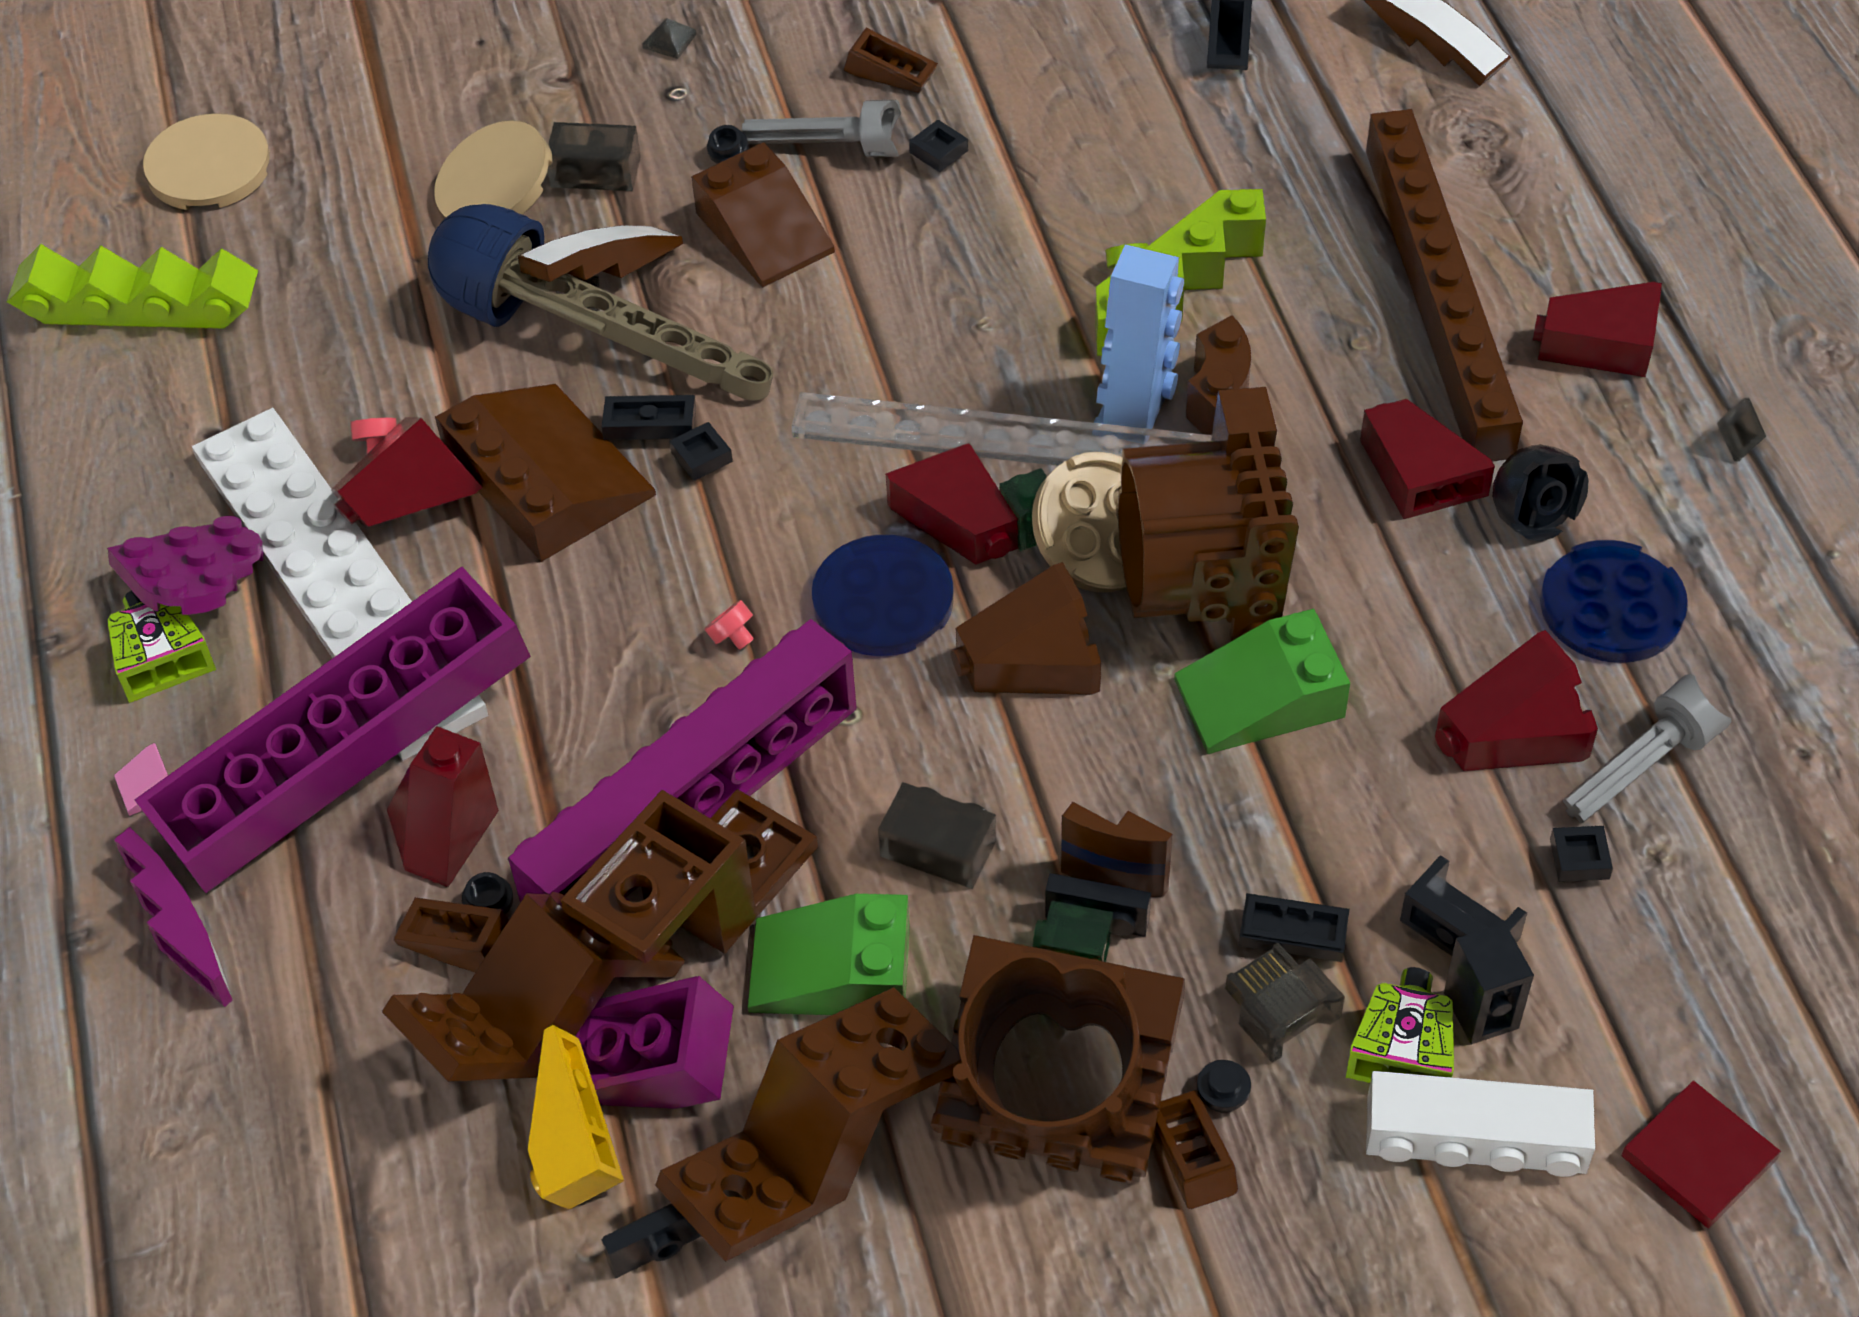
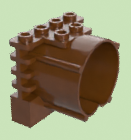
(1210, 521)
(1018, 981)

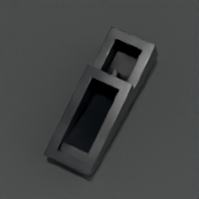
(1229, 34)

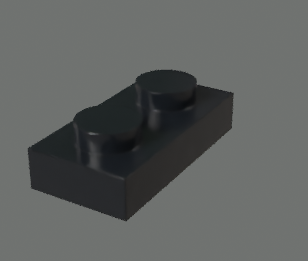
(648, 417)
(1128, 905)

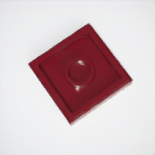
(1701, 1154)

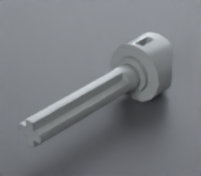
(871, 129)
(1683, 718)

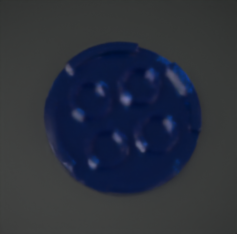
(882, 594)
(1613, 602)

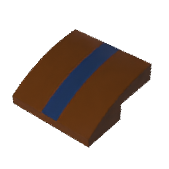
(1122, 855)

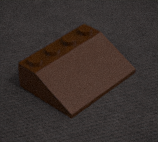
(542, 465)

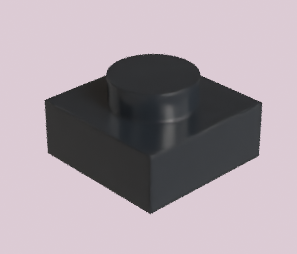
(938, 145)
(701, 451)
(1581, 853)

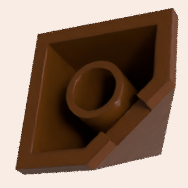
(1031, 641)

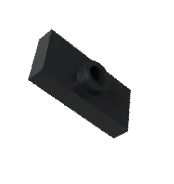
(1296, 925)
(648, 1239)

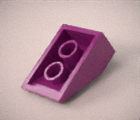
(658, 1045)

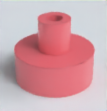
(371, 430)
(731, 625)

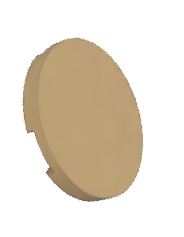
(206, 161)
(494, 167)
(1078, 520)

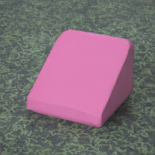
(139, 776)

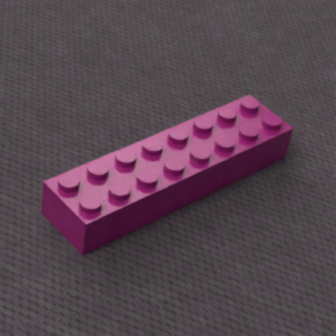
(333, 728)
(724, 745)

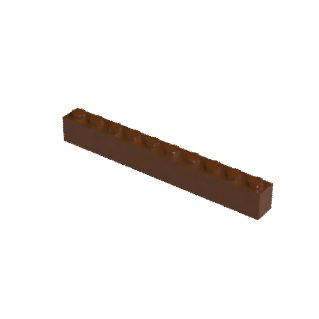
(1443, 286)

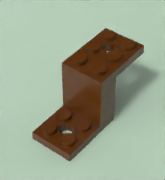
(689, 874)
(534, 977)
(809, 1123)

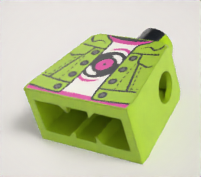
(155, 648)
(1404, 1030)

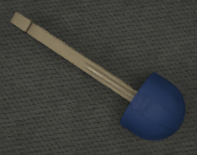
(480, 274)

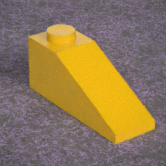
(568, 1129)

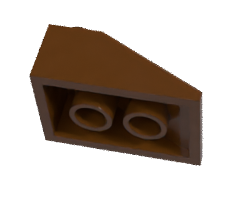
(760, 214)

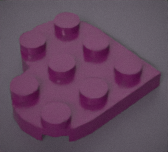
(188, 564)

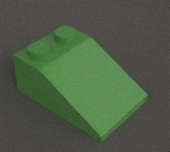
(1265, 683)
(830, 955)

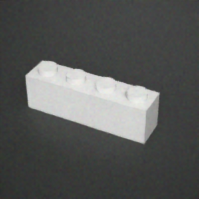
(1480, 1123)

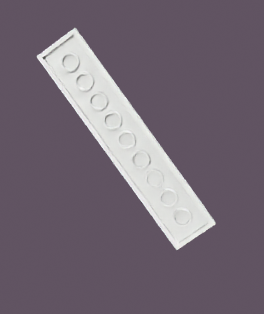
(307, 542)

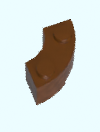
(1219, 364)

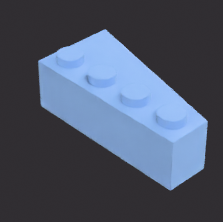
(1140, 338)

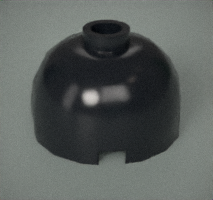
(1539, 490)

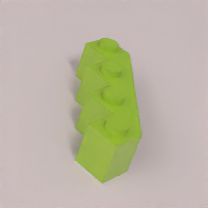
(1220, 228)
(117, 293)

